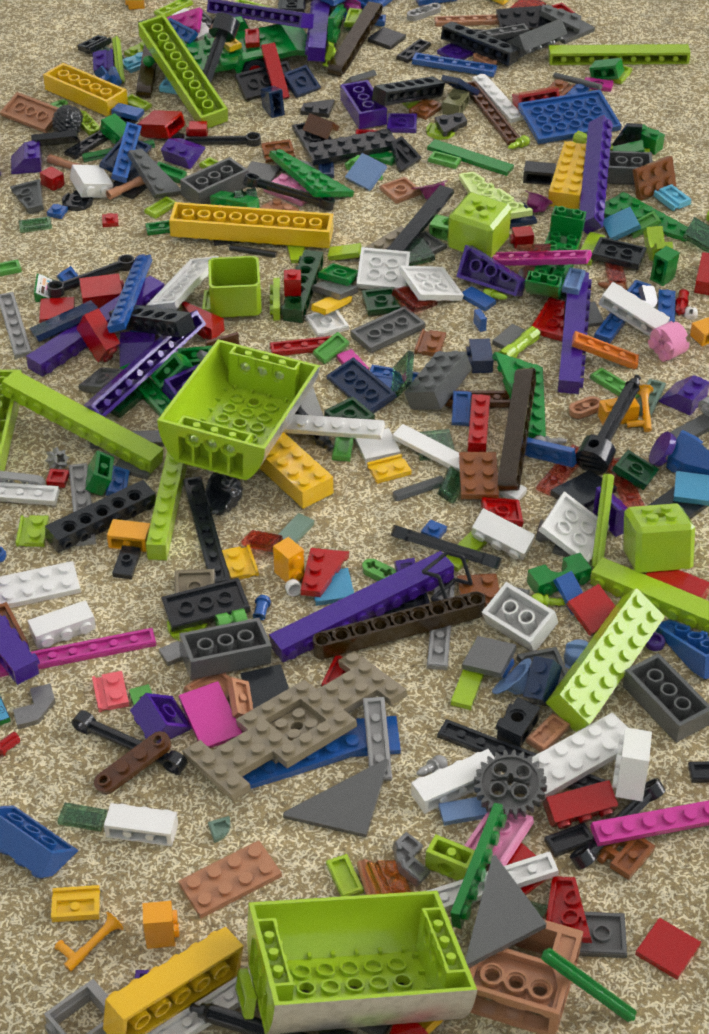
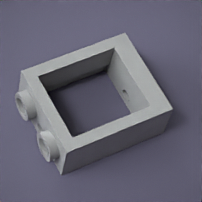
(89, 992)

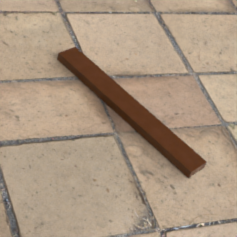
(493, 115)

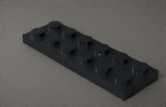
(349, 147)

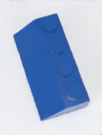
(32, 843)

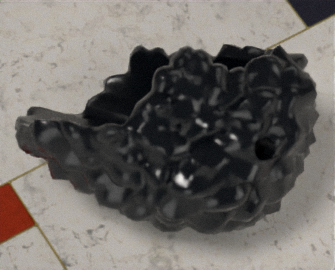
(67, 119)
(222, 493)

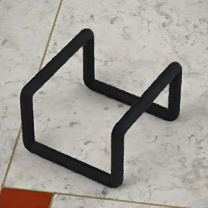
(442, 588)

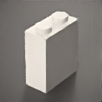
(90, 180)

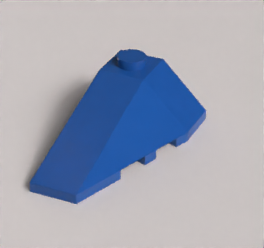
(689, 455)
(689, 645)

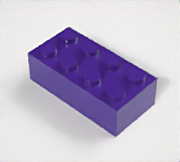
(358, 103)

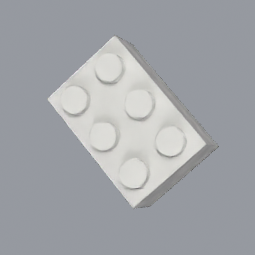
(520, 617)
(632, 764)

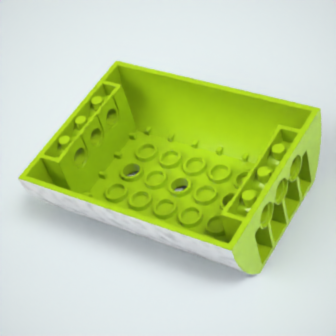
(214, 412)
(361, 944)

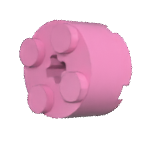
(669, 340)

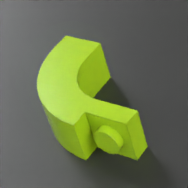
(655, 240)

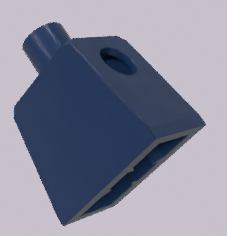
(271, 98)

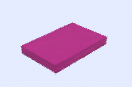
(210, 715)

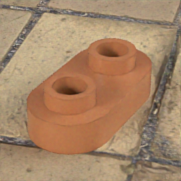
(479, 58)
(584, 407)

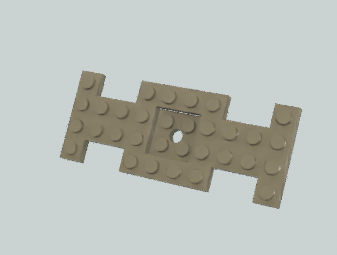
(320, 717)

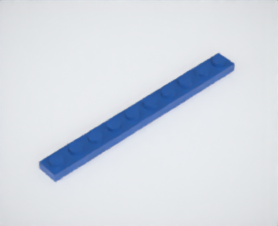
(129, 293)

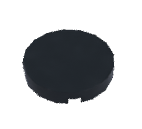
(76, 202)

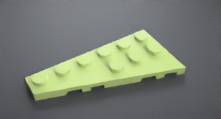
(475, 183)

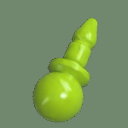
(520, 142)
(494, 293)
(548, 601)

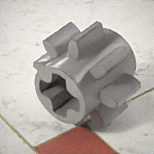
(61, 458)

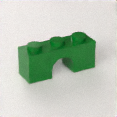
(227, 199)
(541, 577)

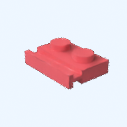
(110, 691)

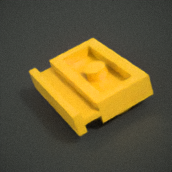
(389, 468)
(240, 562)
(75, 903)

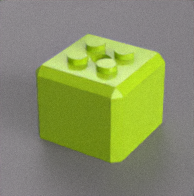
(479, 223)
(235, 286)
(658, 538)

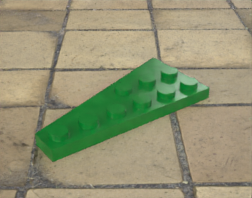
(334, 24)
(311, 179)
(671, 227)
(507, 366)

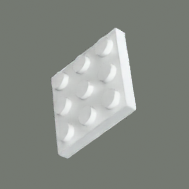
(381, 268)
(431, 283)
(571, 526)

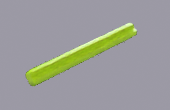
(118, 57)
(602, 518)

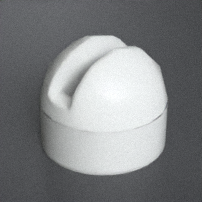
(691, 316)
(293, 587)

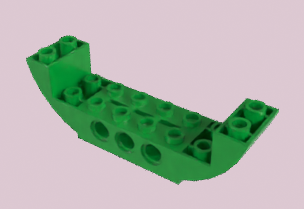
(564, 234)

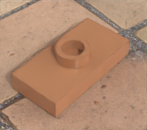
(548, 733)

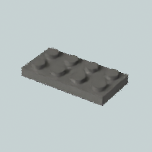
(387, 329)

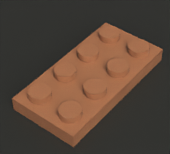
(29, 112)
(229, 879)

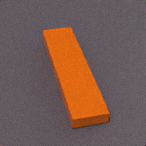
(605, 350)

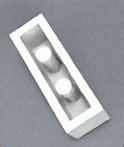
(502, 534)
(61, 624)
(141, 824)

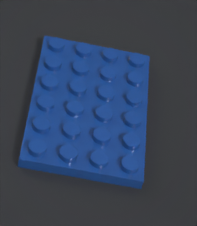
(564, 115)

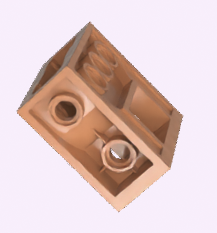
(526, 983)

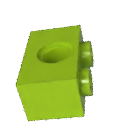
(448, 857)

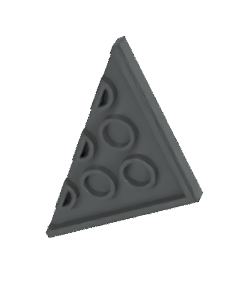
(346, 805)
(502, 916)

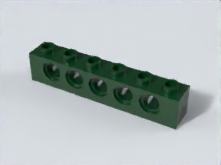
(296, 306)

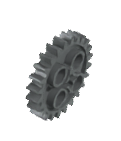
(512, 766)

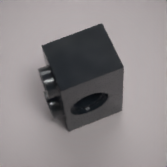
(518, 722)

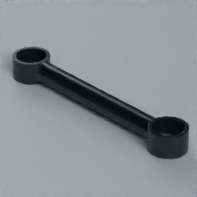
(251, 139)
(254, 181)
(57, 288)
(442, 545)
(86, 723)
(586, 854)

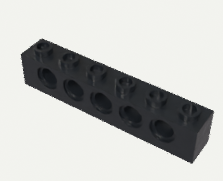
(480, 43)
(408, 91)
(160, 321)
(98, 516)

